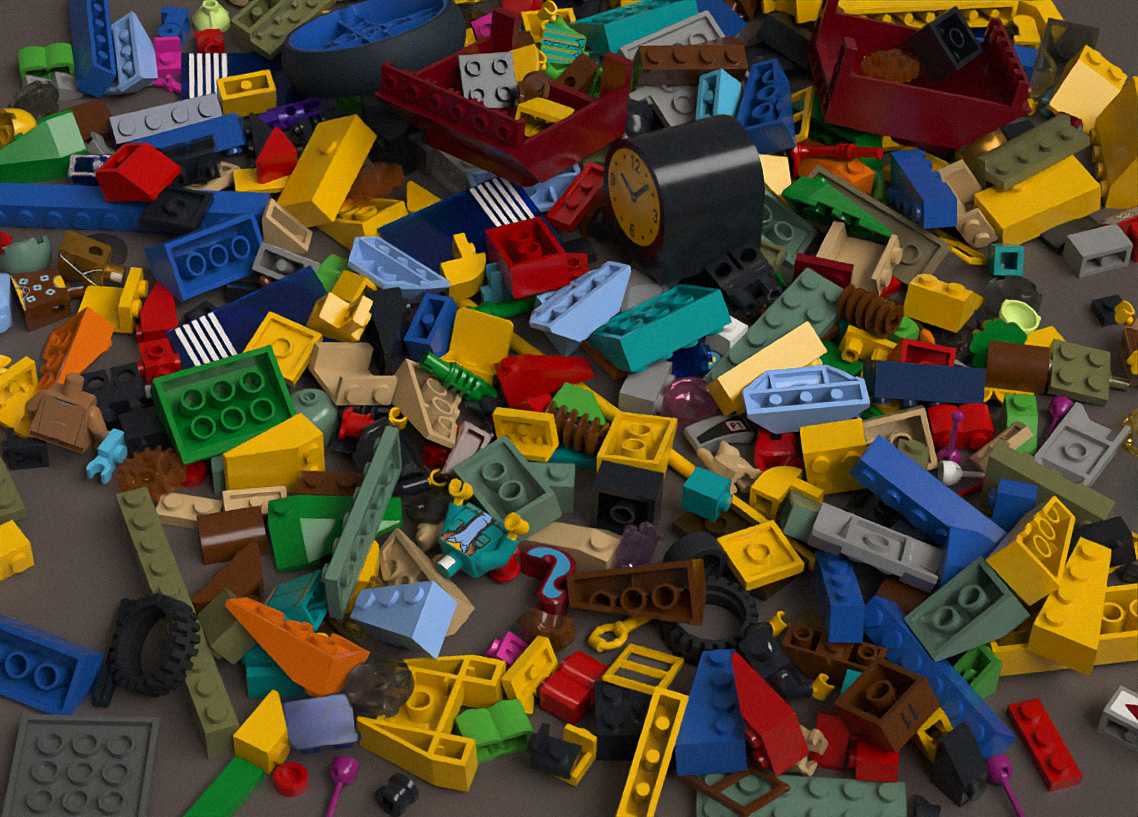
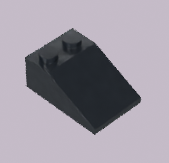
(394, 136)
(388, 328)
(619, 721)

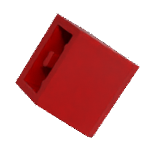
(136, 173)

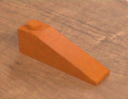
(851, 171)
(74, 346)
(305, 656)

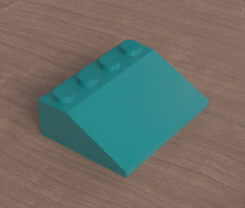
(631, 22)
(661, 326)

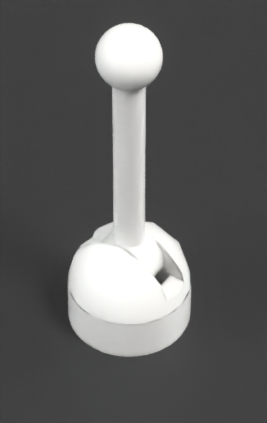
(950, 473)

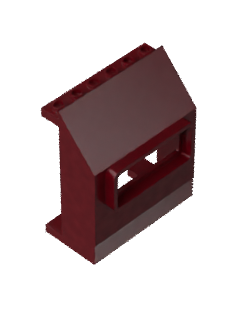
(918, 112)
(493, 137)

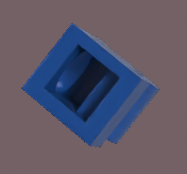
(174, 23)

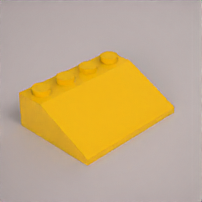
(1117, 148)

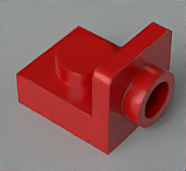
(209, 41)

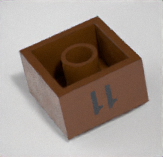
(887, 704)

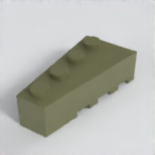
(1079, 499)

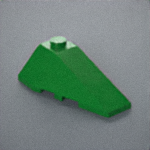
(43, 151)
(823, 204)
(307, 526)

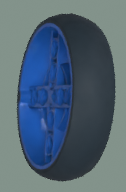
(345, 47)

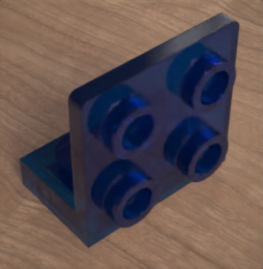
(320, 722)

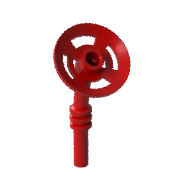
(841, 151)

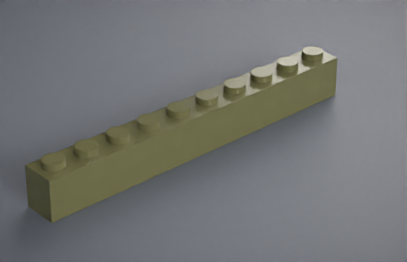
(160, 574)

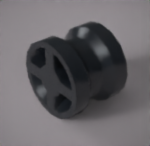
(396, 795)

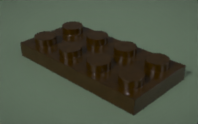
(728, 523)

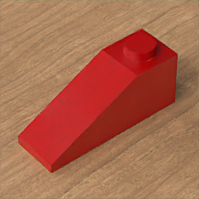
(157, 315)
(536, 375)

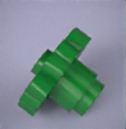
(996, 331)

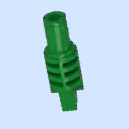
(457, 378)

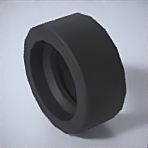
(696, 545)

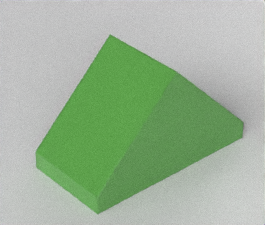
(980, 669)

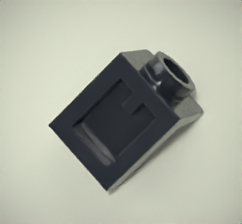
(25, 452)
(553, 754)

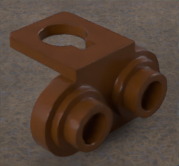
(533, 85)

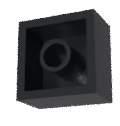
(945, 44)
(625, 497)

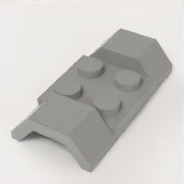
(1080, 447)
(876, 545)

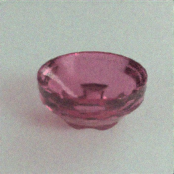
(689, 393)

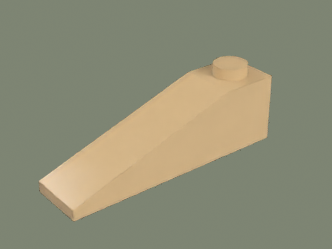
(427, 403)
(903, 424)
(588, 546)
(406, 564)

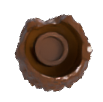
(557, 628)

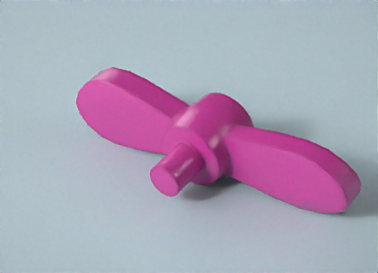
(169, 84)

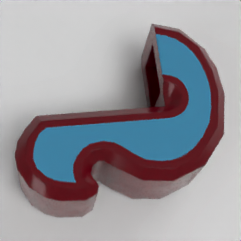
(551, 566)

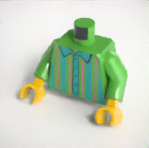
(559, 43)

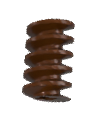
(869, 311)
(578, 432)

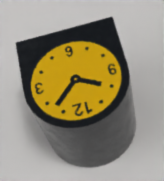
(684, 196)

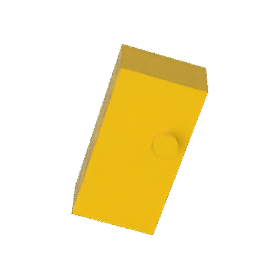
(327, 170)
(1040, 202)

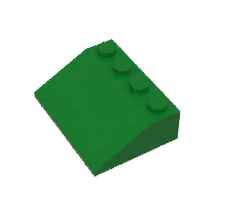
(221, 403)

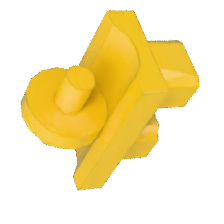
(864, 345)

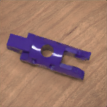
(286, 115)

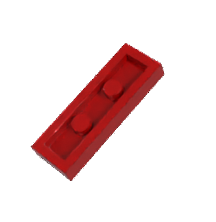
(577, 198)
(1044, 744)

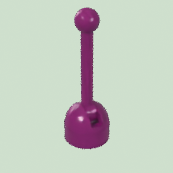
(1057, 411)
(948, 451)
(342, 772)
(1000, 773)

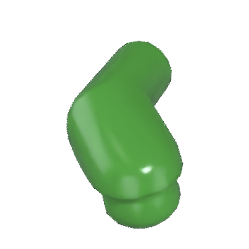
(879, 187)

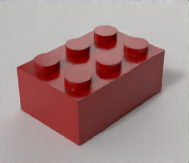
(528, 257)

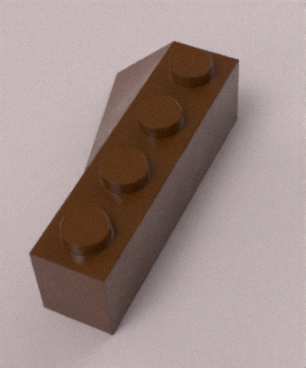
(686, 63)
(654, 591)

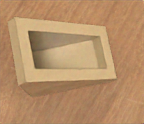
(284, 230)

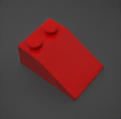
(769, 721)

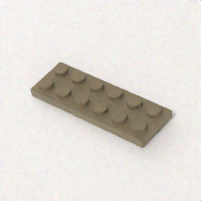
(920, 248)

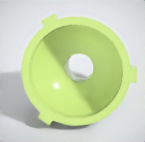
(211, 16)
(1021, 314)

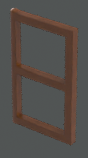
(715, 790)

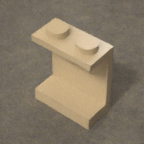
(970, 224)
(871, 260)
(345, 376)

